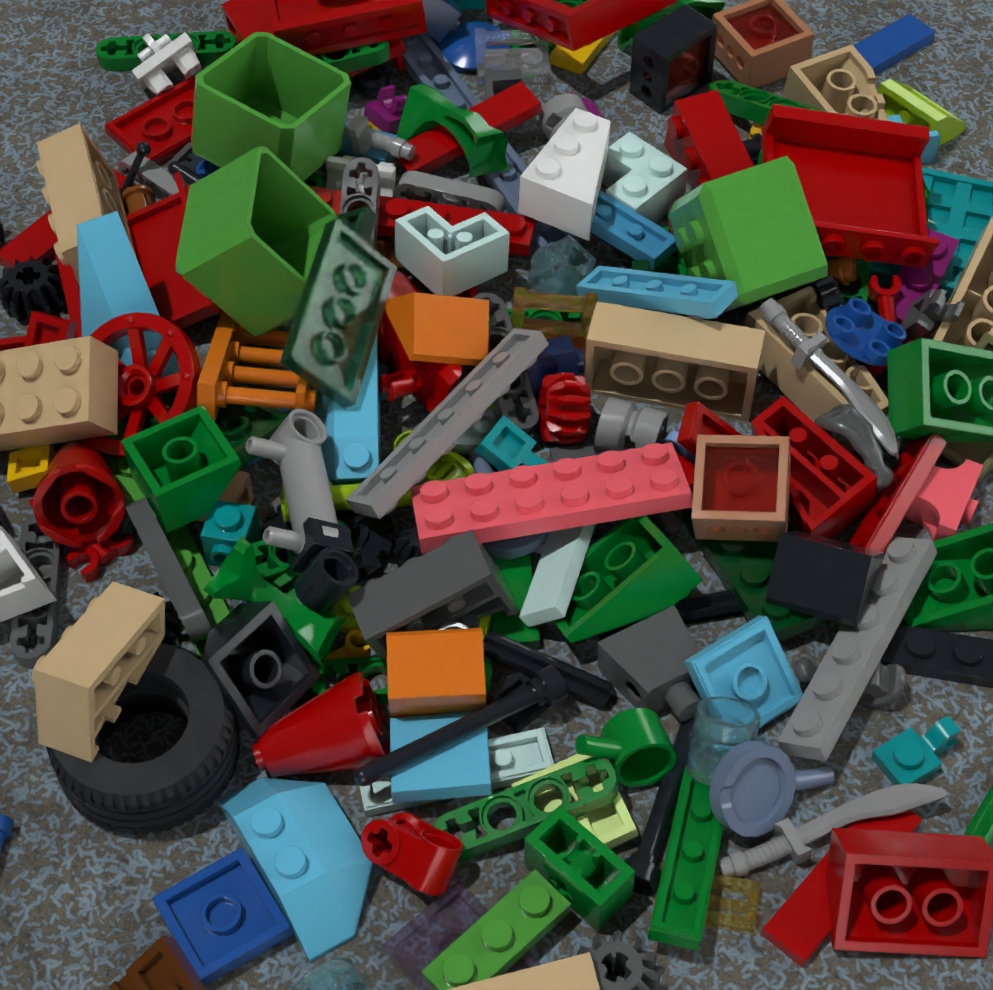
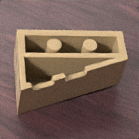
(92, 666)

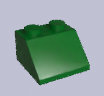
(181, 466)

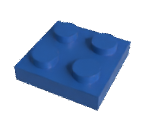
(222, 916)

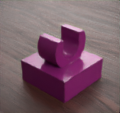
(387, 110)

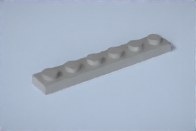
(446, 423)
(856, 652)

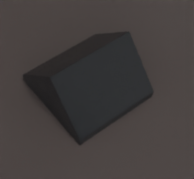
(822, 577)

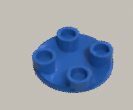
(460, 47)
(863, 332)

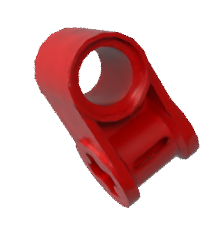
(413, 851)

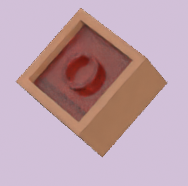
(761, 41)
(741, 487)

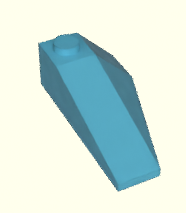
(113, 284)
(353, 432)

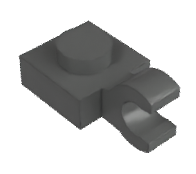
(928, 312)

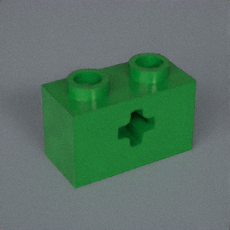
(579, 867)

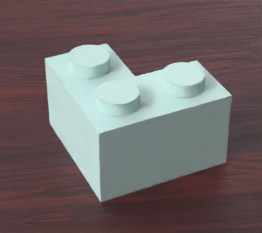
(642, 177)
(450, 256)

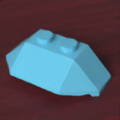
(304, 857)

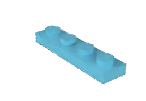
(660, 291)

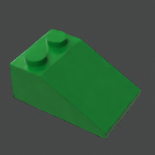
(941, 391)
(626, 579)
(957, 585)

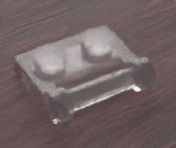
(532, 61)

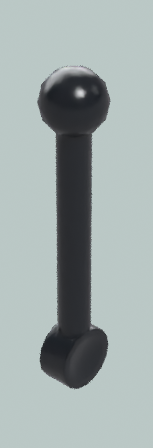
(142, 149)

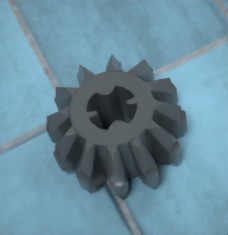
(623, 958)

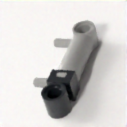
(317, 543)

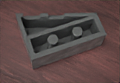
(430, 590)

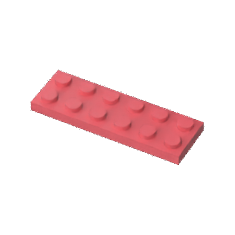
(552, 496)

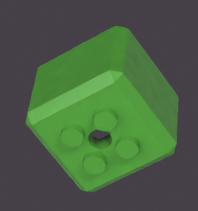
(270, 98)
(750, 232)
(252, 239)

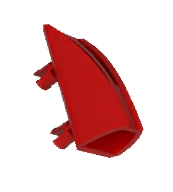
(426, 380)

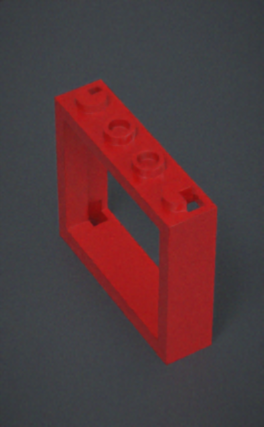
(572, 26)

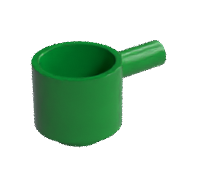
(634, 745)

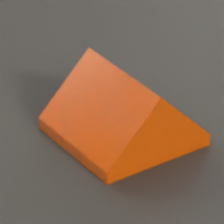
(441, 327)
(435, 671)

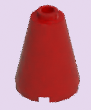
(78, 497)
(326, 733)

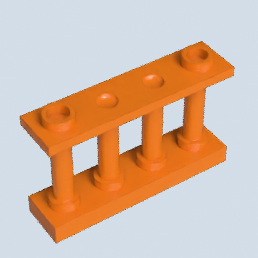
(223, 370)

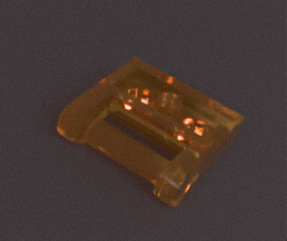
(554, 302)

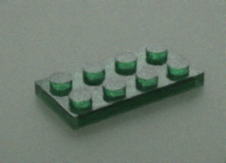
(339, 314)

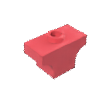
(946, 499)

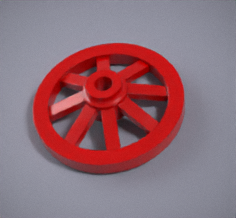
(140, 383)

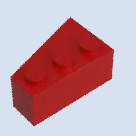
(705, 139)
(826, 480)

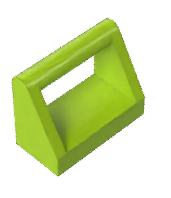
(919, 110)

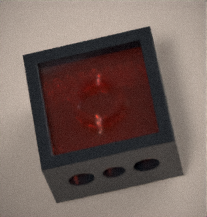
(672, 58)

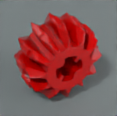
(563, 408)

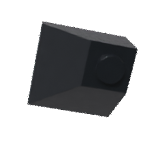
(258, 664)

